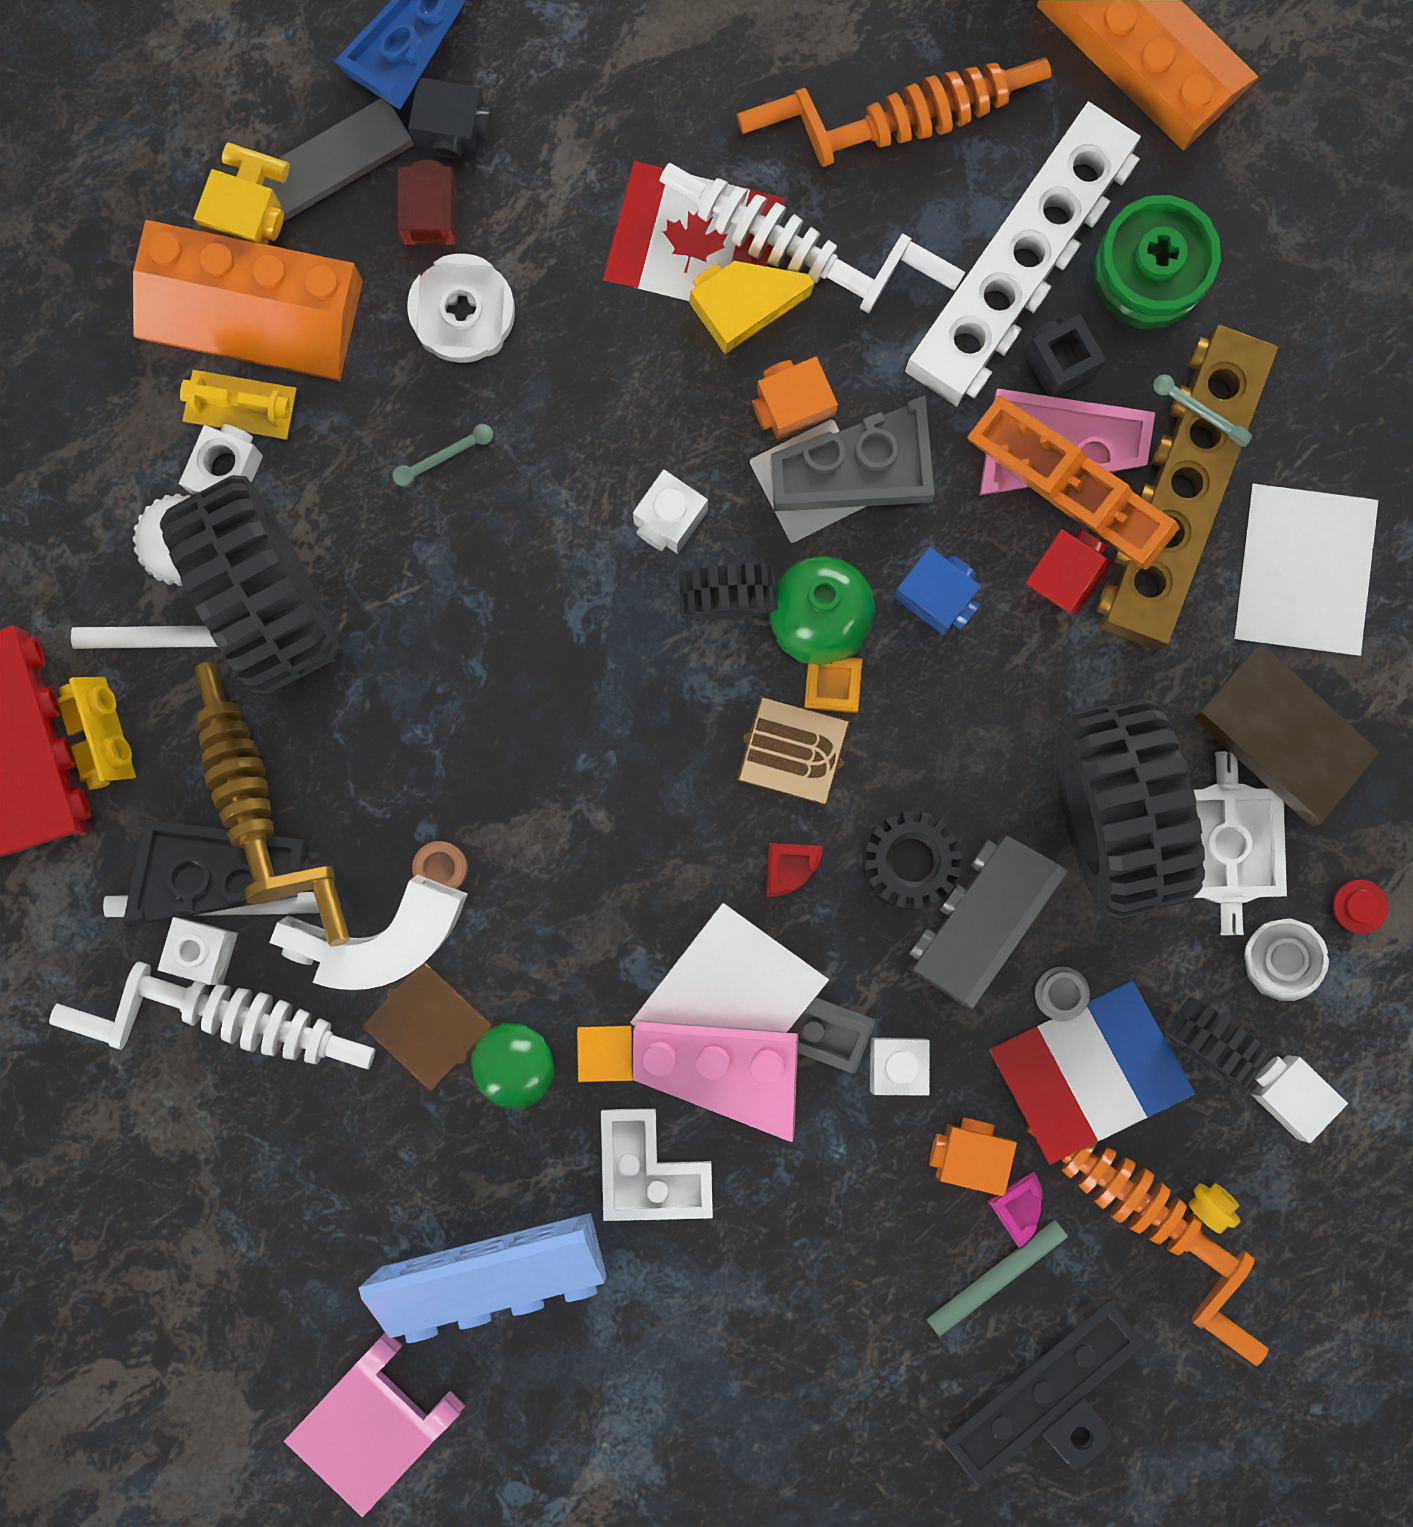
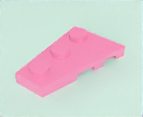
(1107, 434)
(723, 1070)

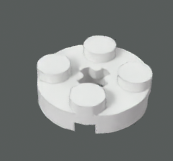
(440, 286)

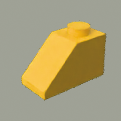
(745, 299)

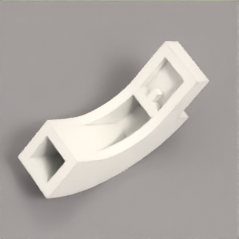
(417, 931)

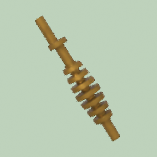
(240, 793)

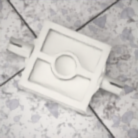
(1241, 843)

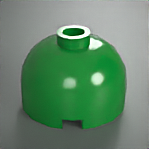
(822, 610)

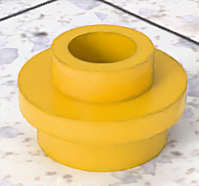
(1215, 1207)

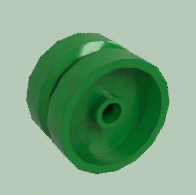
(1151, 232)

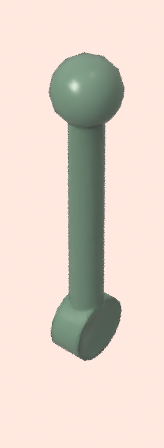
(1165, 386)
(405, 476)

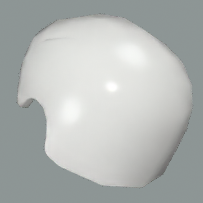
(1286, 959)

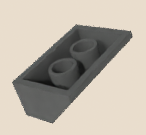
(985, 919)

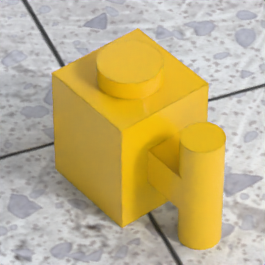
(240, 204)

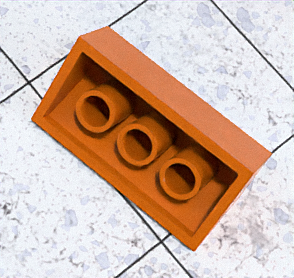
(1157, 58)
(244, 300)

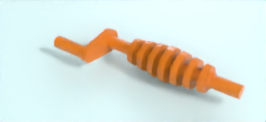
(934, 103)
(1168, 1221)

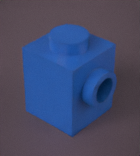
(940, 591)

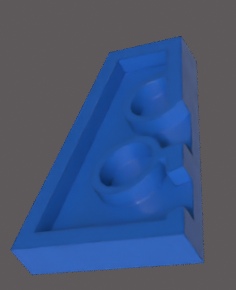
(398, 46)

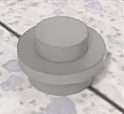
(1062, 993)

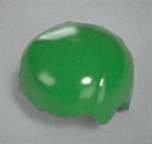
(512, 1066)

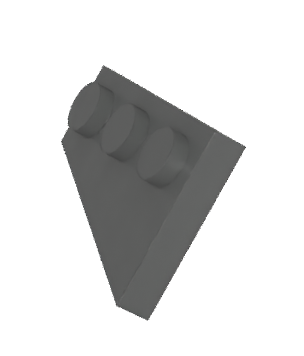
(864, 465)

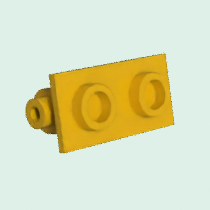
(239, 402)
(91, 708)

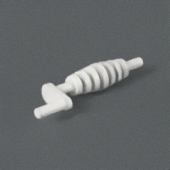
(803, 251)
(217, 1010)

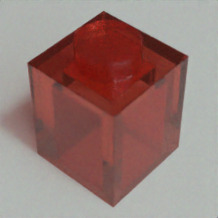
(427, 204)

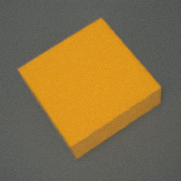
(834, 686)
(605, 1053)

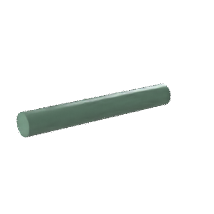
(997, 1278)

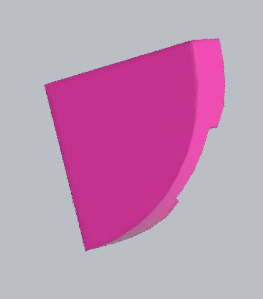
(1020, 1207)

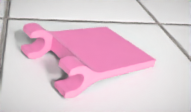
(368, 1430)

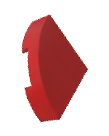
(790, 867)

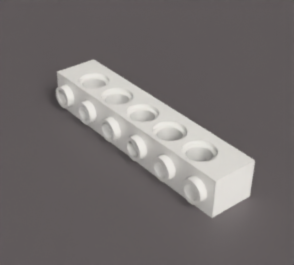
(1092, 141)

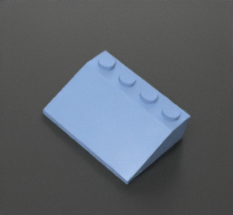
(485, 1278)

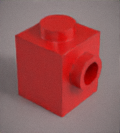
(1071, 570)

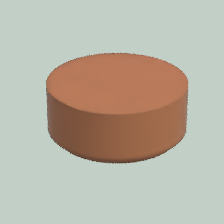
(441, 863)

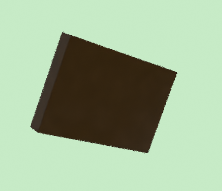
(1287, 735)

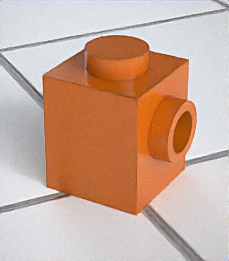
(793, 397)
(973, 1157)

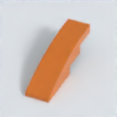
(1073, 482)

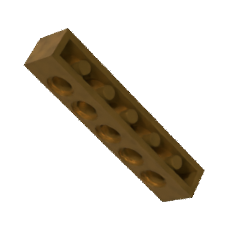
(1245, 367)

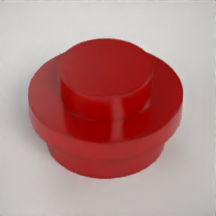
(1360, 906)

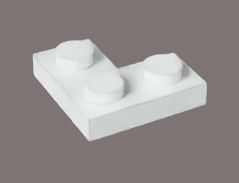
(638, 1185)

